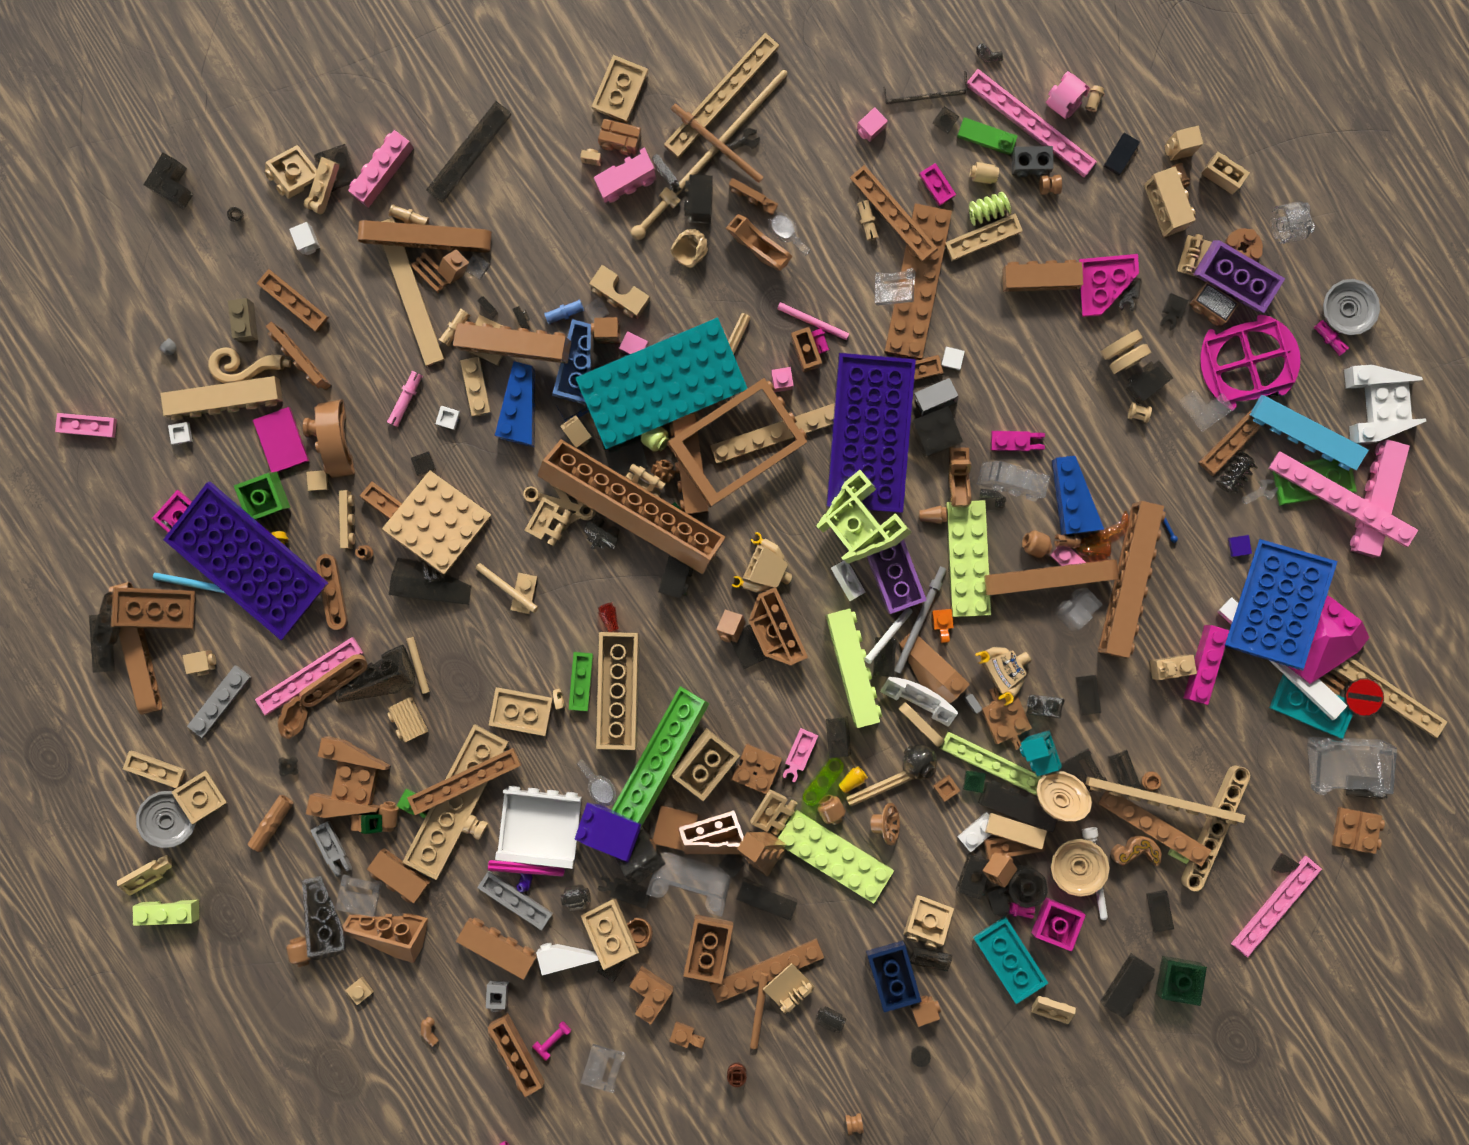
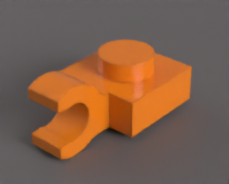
(943, 621)

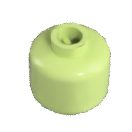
(655, 439)

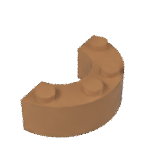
(331, 438)

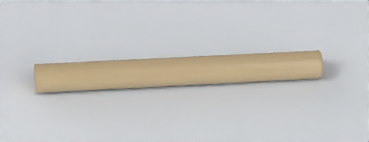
(507, 588)

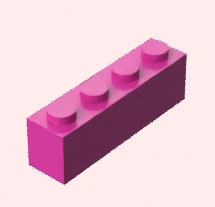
(1207, 664)

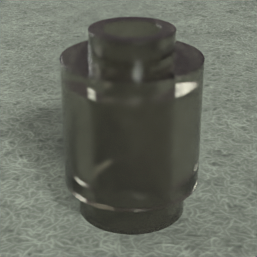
(830, 1019)

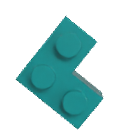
(1041, 753)

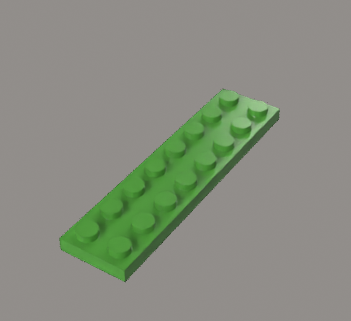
(660, 755)

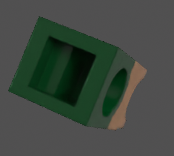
(364, 823)

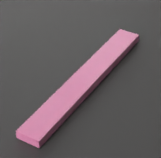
(1030, 123)

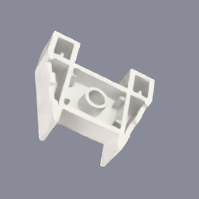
(1386, 402)

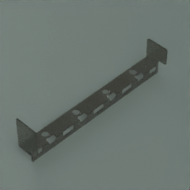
(931, 95)

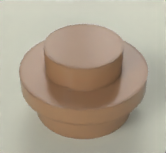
(1151, 781)

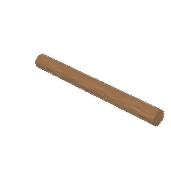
(759, 1011)

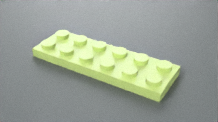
(968, 559)
(835, 856)

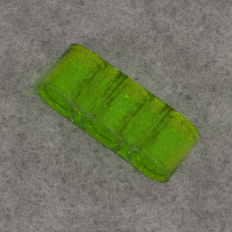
(821, 790)

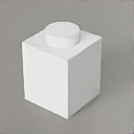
(305, 238)

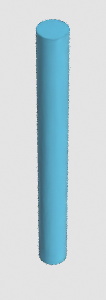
(186, 582)

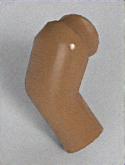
(426, 1031)

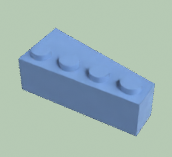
(578, 363)

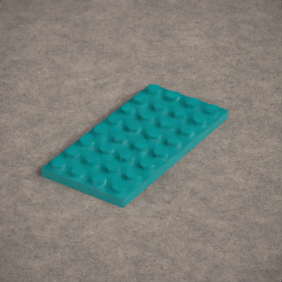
(661, 383)

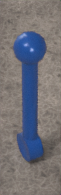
(1174, 539)

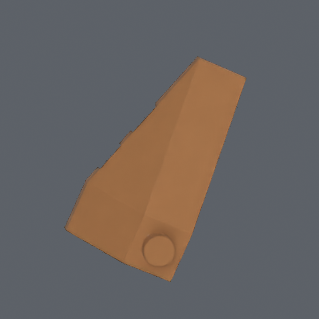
(934, 671)
(391, 934)

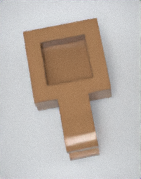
(683, 1035)

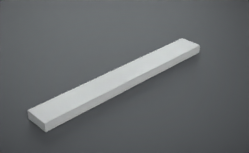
(1316, 691)

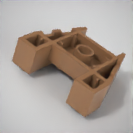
(353, 780)

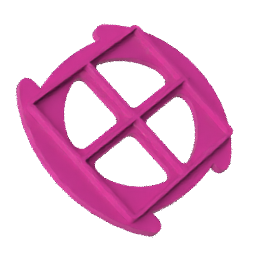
(1288, 350)

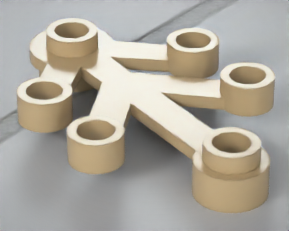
(564, 502)

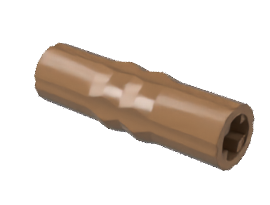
(270, 823)

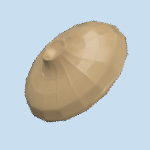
(1063, 796)
(1080, 867)

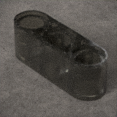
(102, 625)

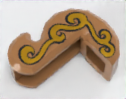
(960, 483)
(1134, 847)

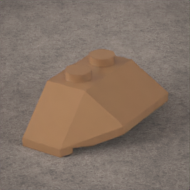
(775, 629)

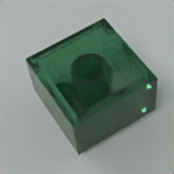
(1181, 980)

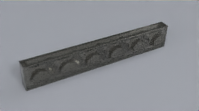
(469, 152)

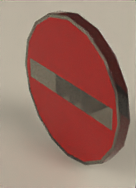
(1364, 697)

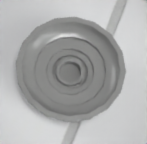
(1351, 307)
(163, 821)

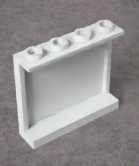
(539, 827)

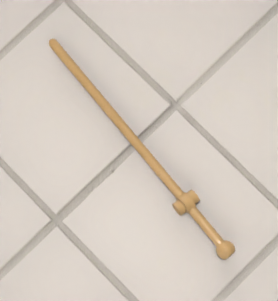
(669, 197)

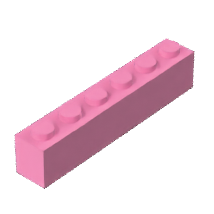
(1381, 492)

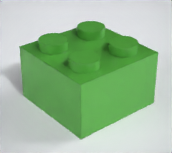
(262, 495)

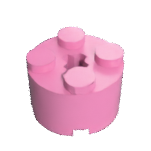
(1068, 95)

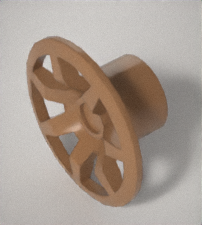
(884, 824)

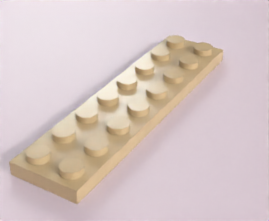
(446, 820)

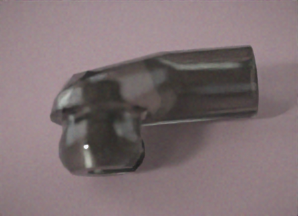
(995, 495)

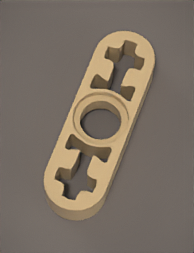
(926, 729)

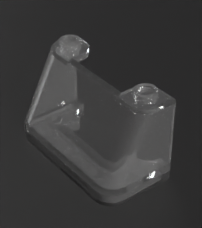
(1351, 764)
(693, 877)

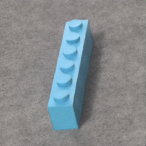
(1308, 432)

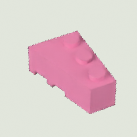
(626, 177)

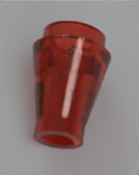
(608, 615)

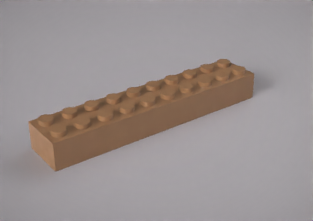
(631, 506)

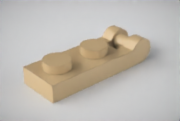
(322, 186)

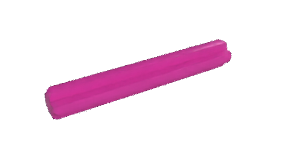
(514, 867)

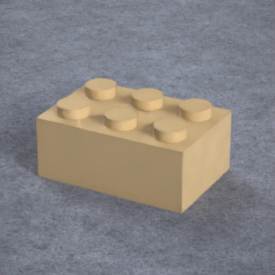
(1170, 201)
(704, 764)

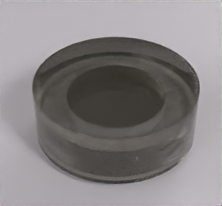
(920, 1056)

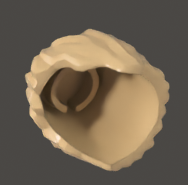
(689, 247)

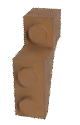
(759, 244)

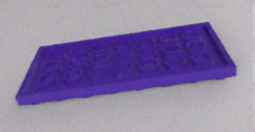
(872, 427)
(245, 560)

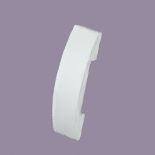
(921, 696)

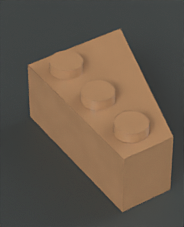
(762, 850)

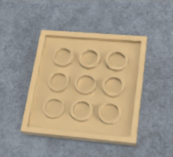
(436, 522)

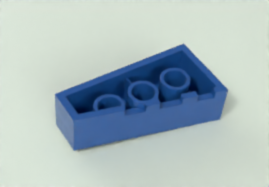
(518, 407)
(1073, 497)

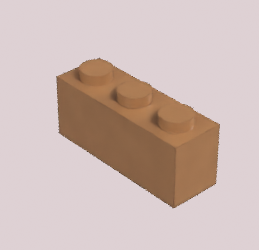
(398, 876)

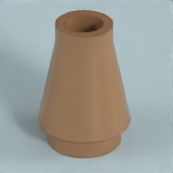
(934, 515)

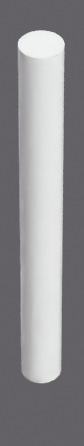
(888, 635)

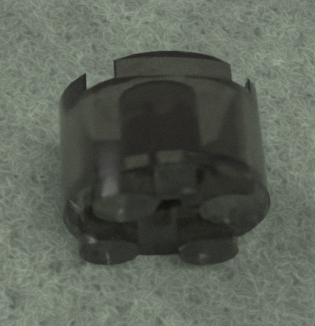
(1027, 897)

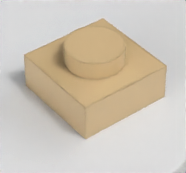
(591, 157)
(359, 990)

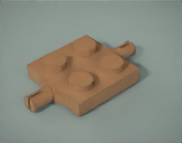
(1005, 721)

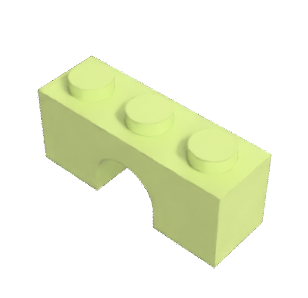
(170, 913)

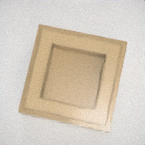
(317, 481)

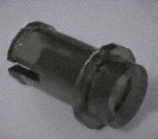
(1268, 379)

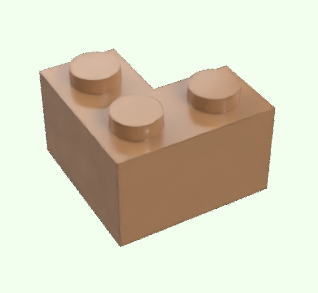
(655, 994)

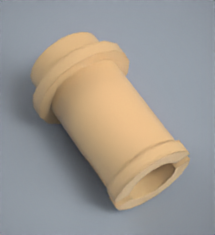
(1095, 97)

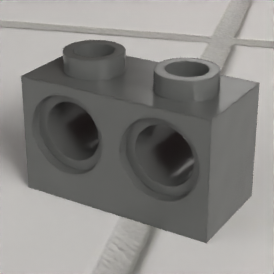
(1031, 156)

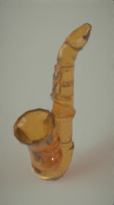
(1094, 544)

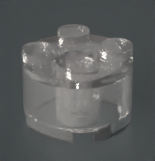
(1291, 222)

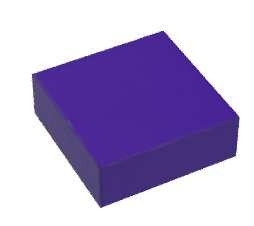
(1240, 545)

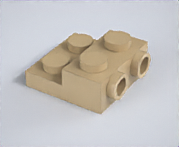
(290, 171)
(928, 922)

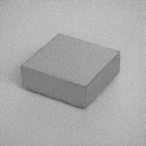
(973, 703)

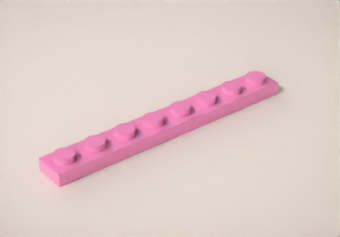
(1343, 499)

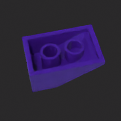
(607, 831)

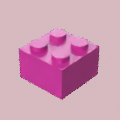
(1058, 924)

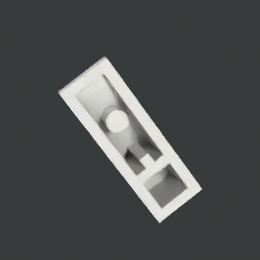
(561, 957)

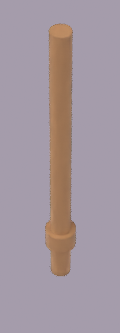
(688, 119)

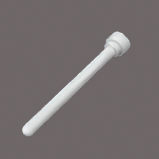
(1091, 835)

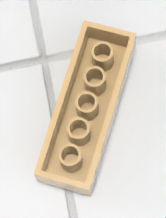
(617, 691)

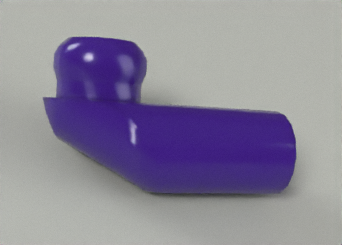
(524, 882)

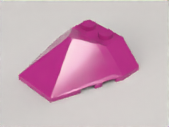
(1335, 640)

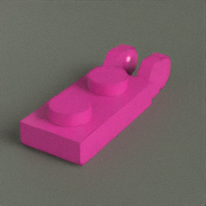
(1015, 441)

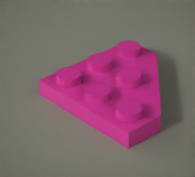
(1105, 281)

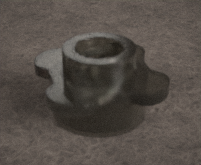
(283, 762)

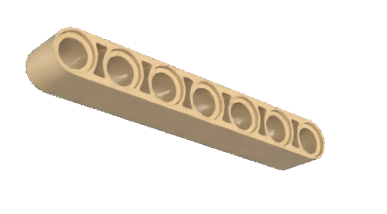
(1216, 838)

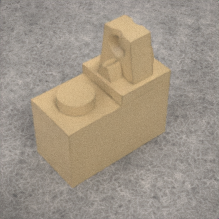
(1173, 667)

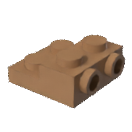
(1358, 830)

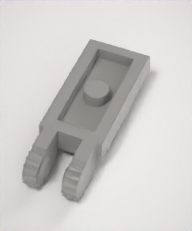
(330, 847)

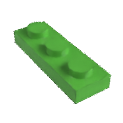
(580, 681)

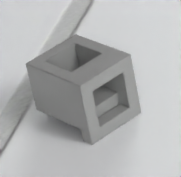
(494, 1003)

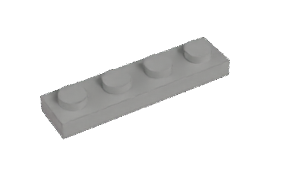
(219, 701)
(515, 900)

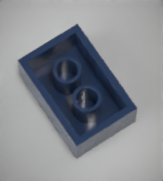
(893, 976)

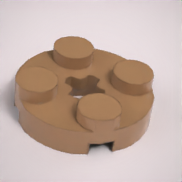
(1250, 239)

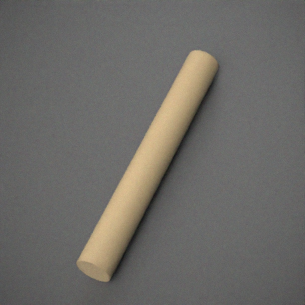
(417, 665)

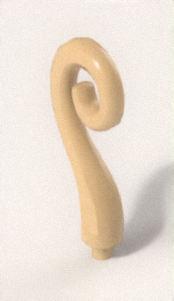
(271, 362)

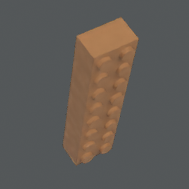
(1133, 571)

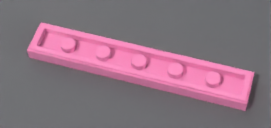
(293, 685)
(1276, 906)

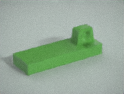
(987, 136)

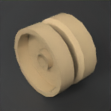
(1126, 352)

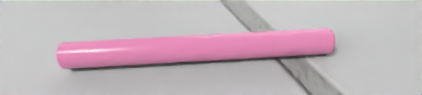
(813, 321)

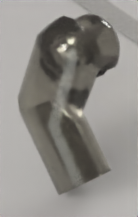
(986, 54)

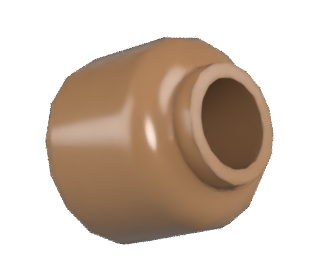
(1037, 544)
(831, 809)
(298, 951)

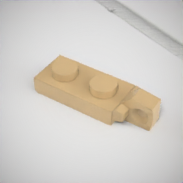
(145, 875)

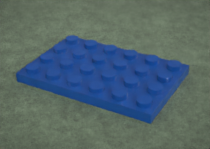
(1281, 604)

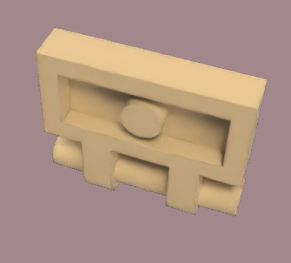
(641, 473)
(542, 519)
(769, 810)

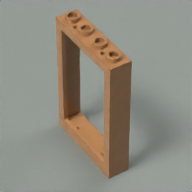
(694, 470)

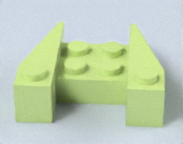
(857, 525)

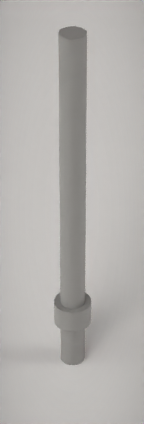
(935, 586)

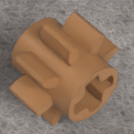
(663, 470)

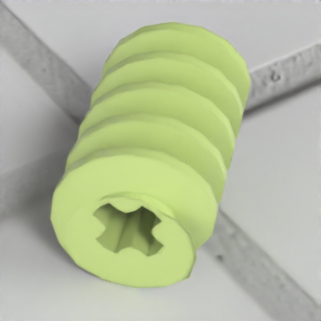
(988, 207)

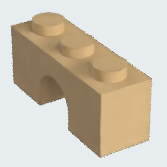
(632, 302)

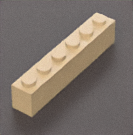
(221, 397)

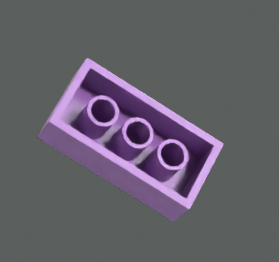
(1239, 276)
(896, 578)

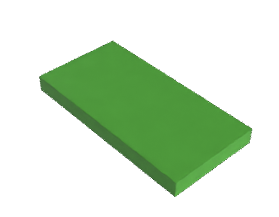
(1292, 493)

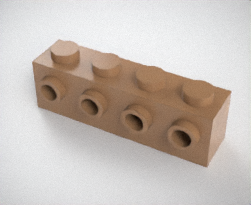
(1042, 276)
(496, 948)
(516, 1055)

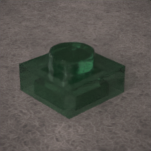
(974, 781)

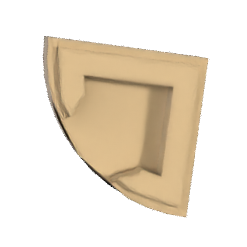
(558, 699)

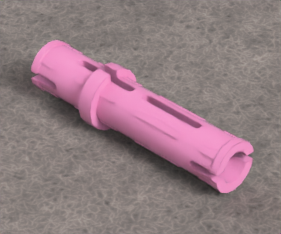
(405, 398)

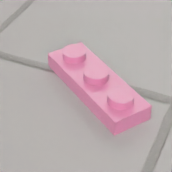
(86, 425)

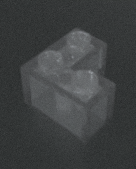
(1205, 414)
(1078, 609)

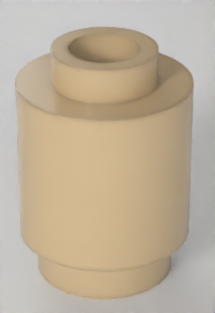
(984, 173)

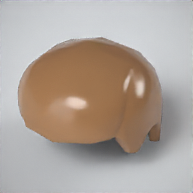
(640, 931)

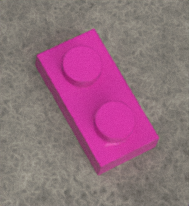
(937, 184)

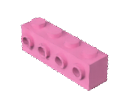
(381, 168)

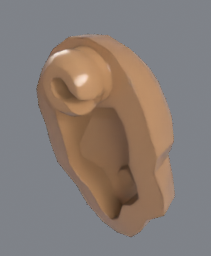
(292, 718)

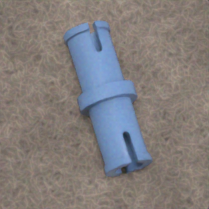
(564, 311)

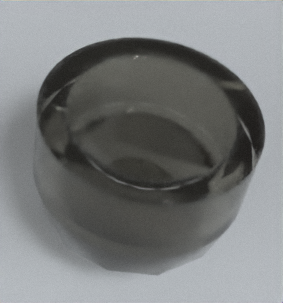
(235, 210)

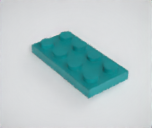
(1295, 704)
(1010, 960)

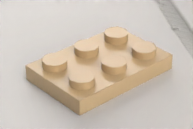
(620, 89)
(520, 711)
(609, 934)

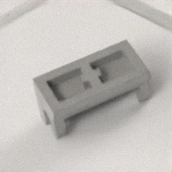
(936, 397)

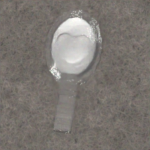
(786, 230)
(599, 787)

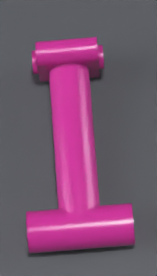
(542, 1049)

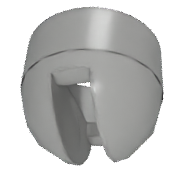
(168, 347)

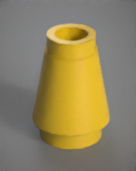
(853, 779)

